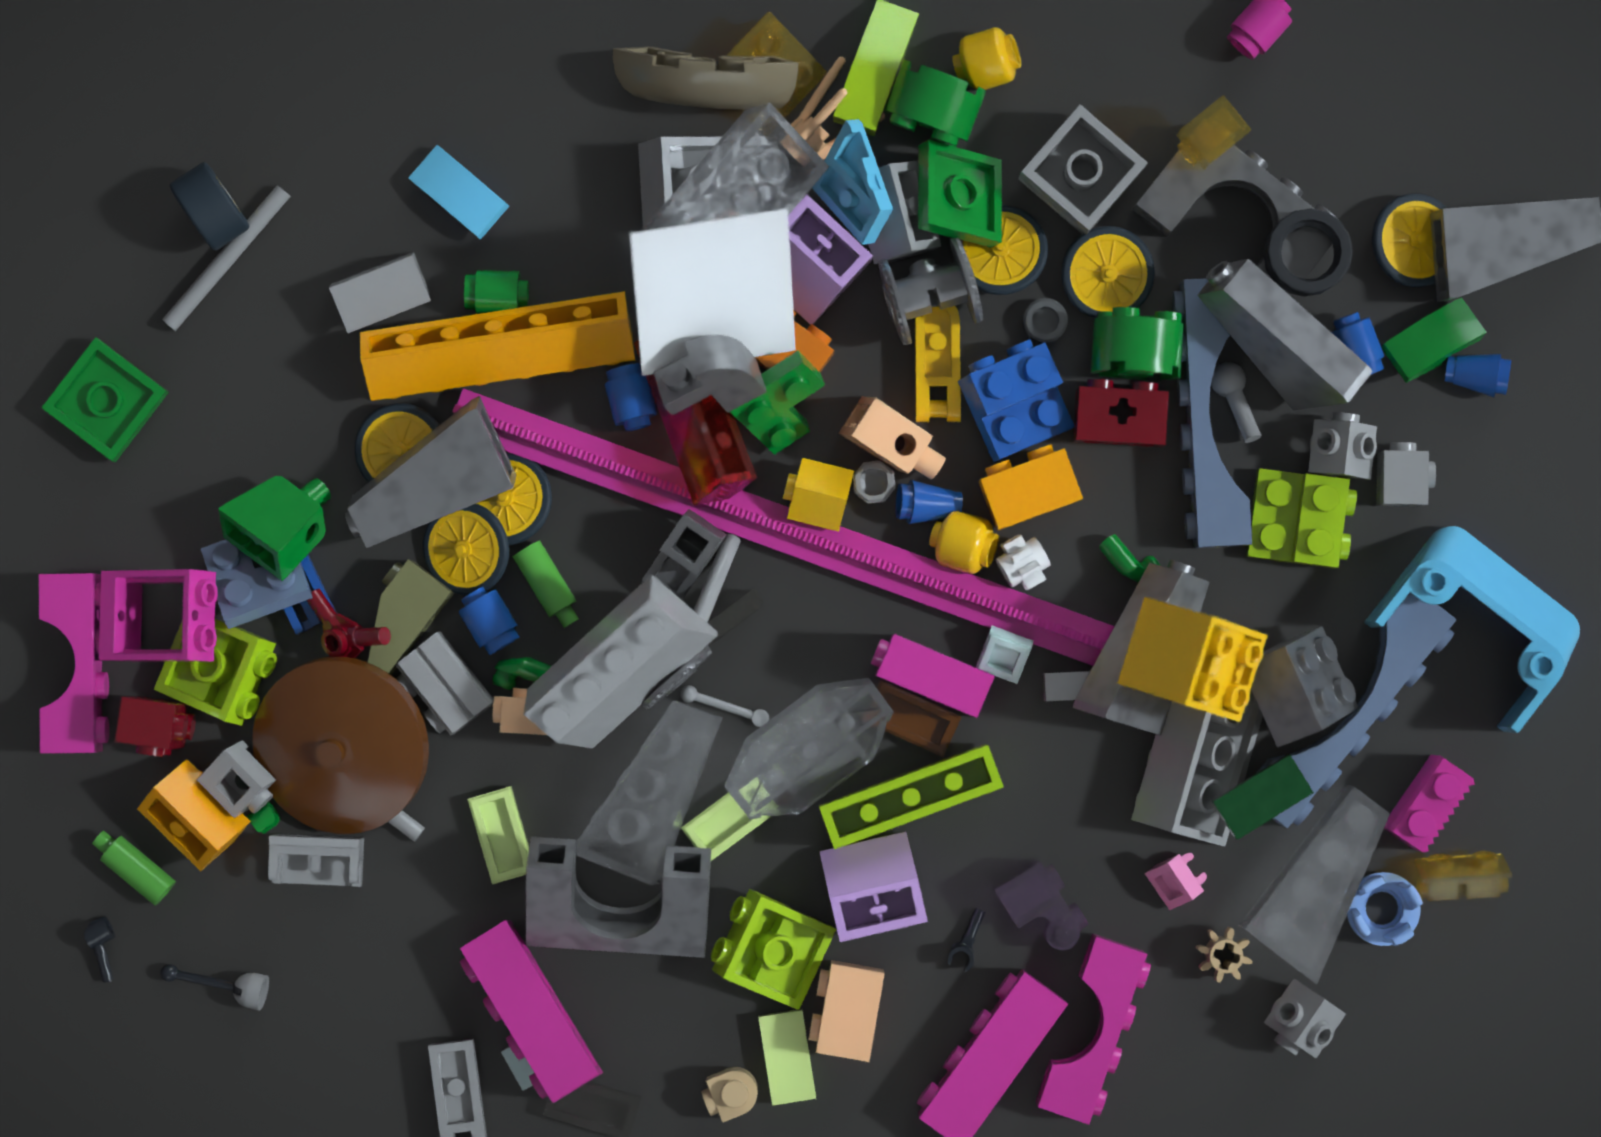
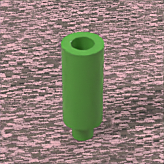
(547, 583)
(134, 867)

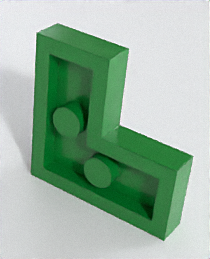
(772, 413)

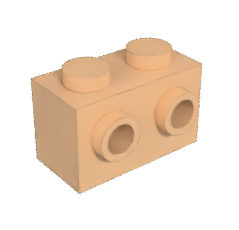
(848, 1010)

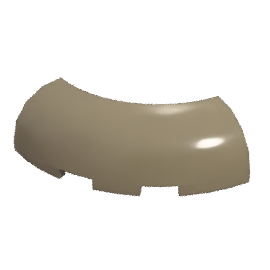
(702, 83)

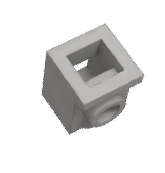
(226, 780)

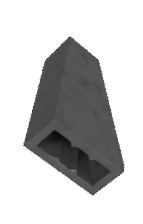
(1503, 240)
(1282, 338)
(436, 477)
(1100, 691)

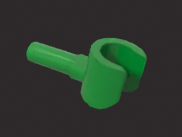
(265, 818)

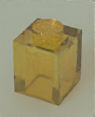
(1212, 133)

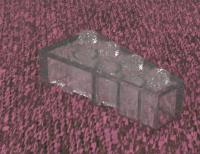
(651, 796)
(1316, 886)

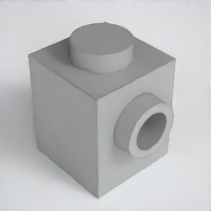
(1404, 476)

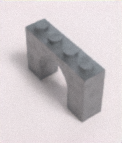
(1183, 184)
(569, 919)

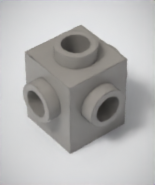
(1342, 447)
(1303, 1020)

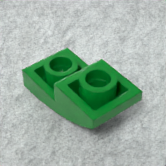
(1433, 340)

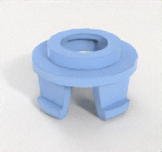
(1407, 916)

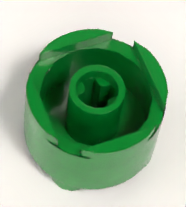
(933, 102)
(1137, 345)

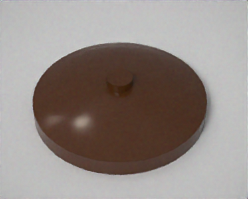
(341, 744)

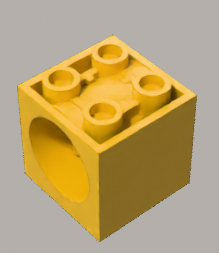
(1192, 658)

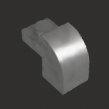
(713, 367)
(686, 553)

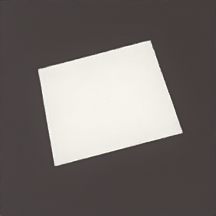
(714, 281)

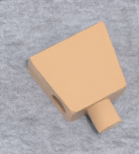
(877, 427)

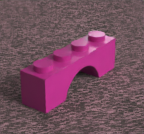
(75, 719)
(1075, 1083)

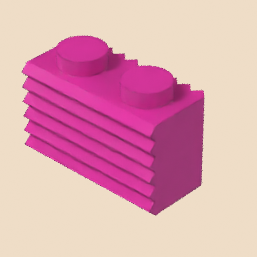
(1428, 803)

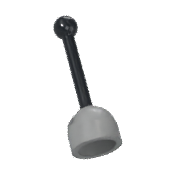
(248, 990)

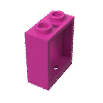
(123, 595)
(932, 674)

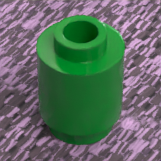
(495, 291)

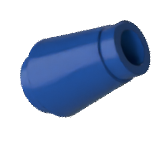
(1479, 373)
(924, 502)

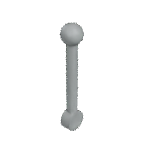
(690, 694)

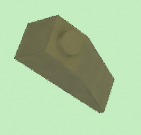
(407, 610)

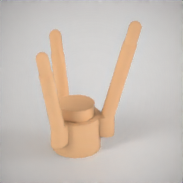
(810, 127)

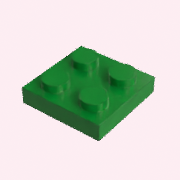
(959, 193)
(105, 399)

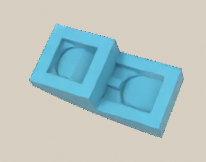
(458, 192)

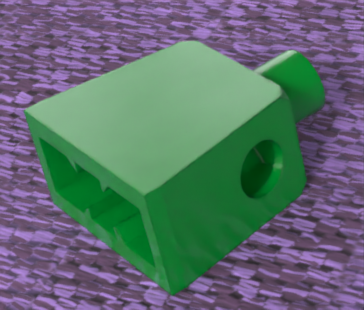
(276, 523)

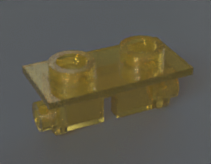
(1482, 872)

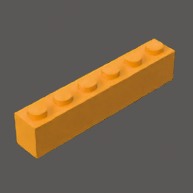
(497, 346)

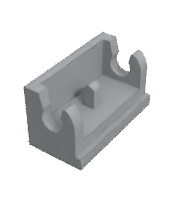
(380, 292)
(316, 859)

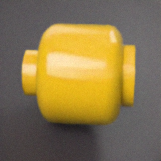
(987, 59)
(964, 542)

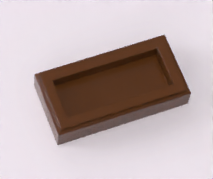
(919, 720)

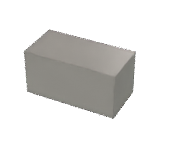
(1063, 685)

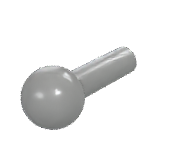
(1229, 382)

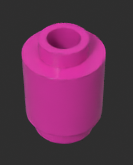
(1259, 26)

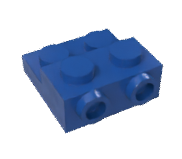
(1016, 399)

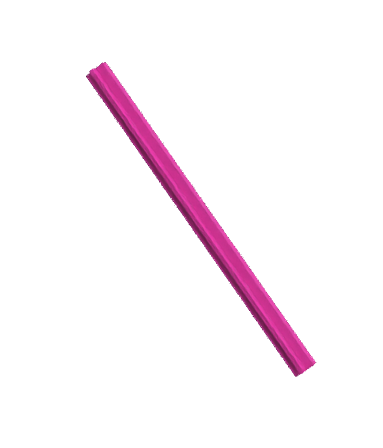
(768, 525)

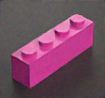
(530, 1011)
(992, 1057)

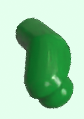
(1124, 560)
(524, 667)

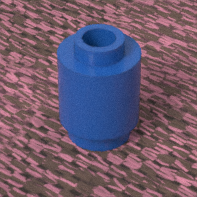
(1360, 338)
(630, 397)
(488, 620)

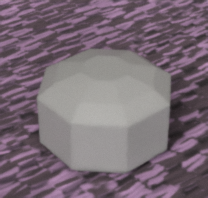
(873, 482)

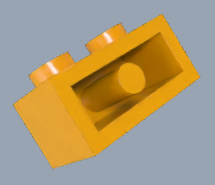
(1029, 488)
(191, 816)

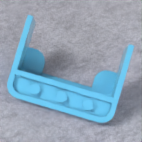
(1458, 559)

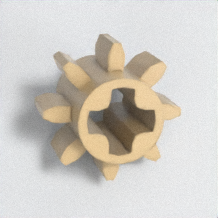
(1229, 966)

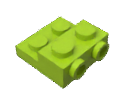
(1301, 518)
(227, 684)
(771, 948)

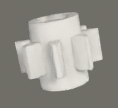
(1023, 562)

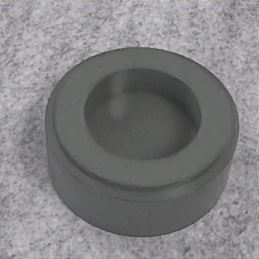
(1045, 320)

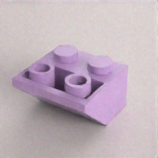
(822, 259)
(873, 886)

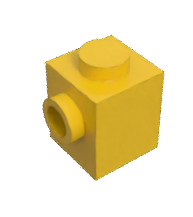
(818, 494)

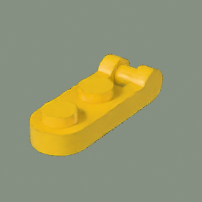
(938, 364)

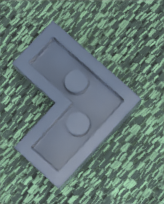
(250, 591)

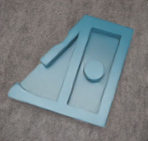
(854, 184)

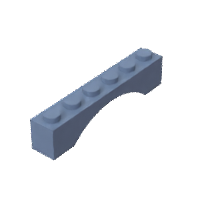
(1217, 504)
(1403, 646)

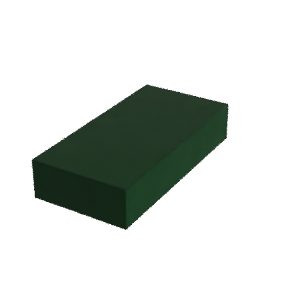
(1262, 796)

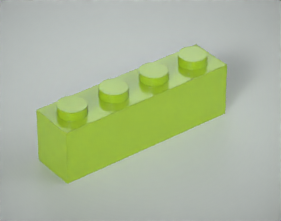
(911, 796)

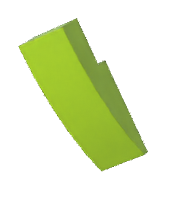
(876, 65)

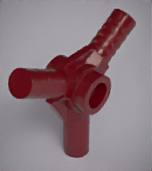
(340, 634)

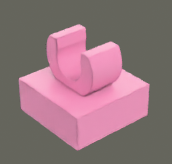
(1176, 881)

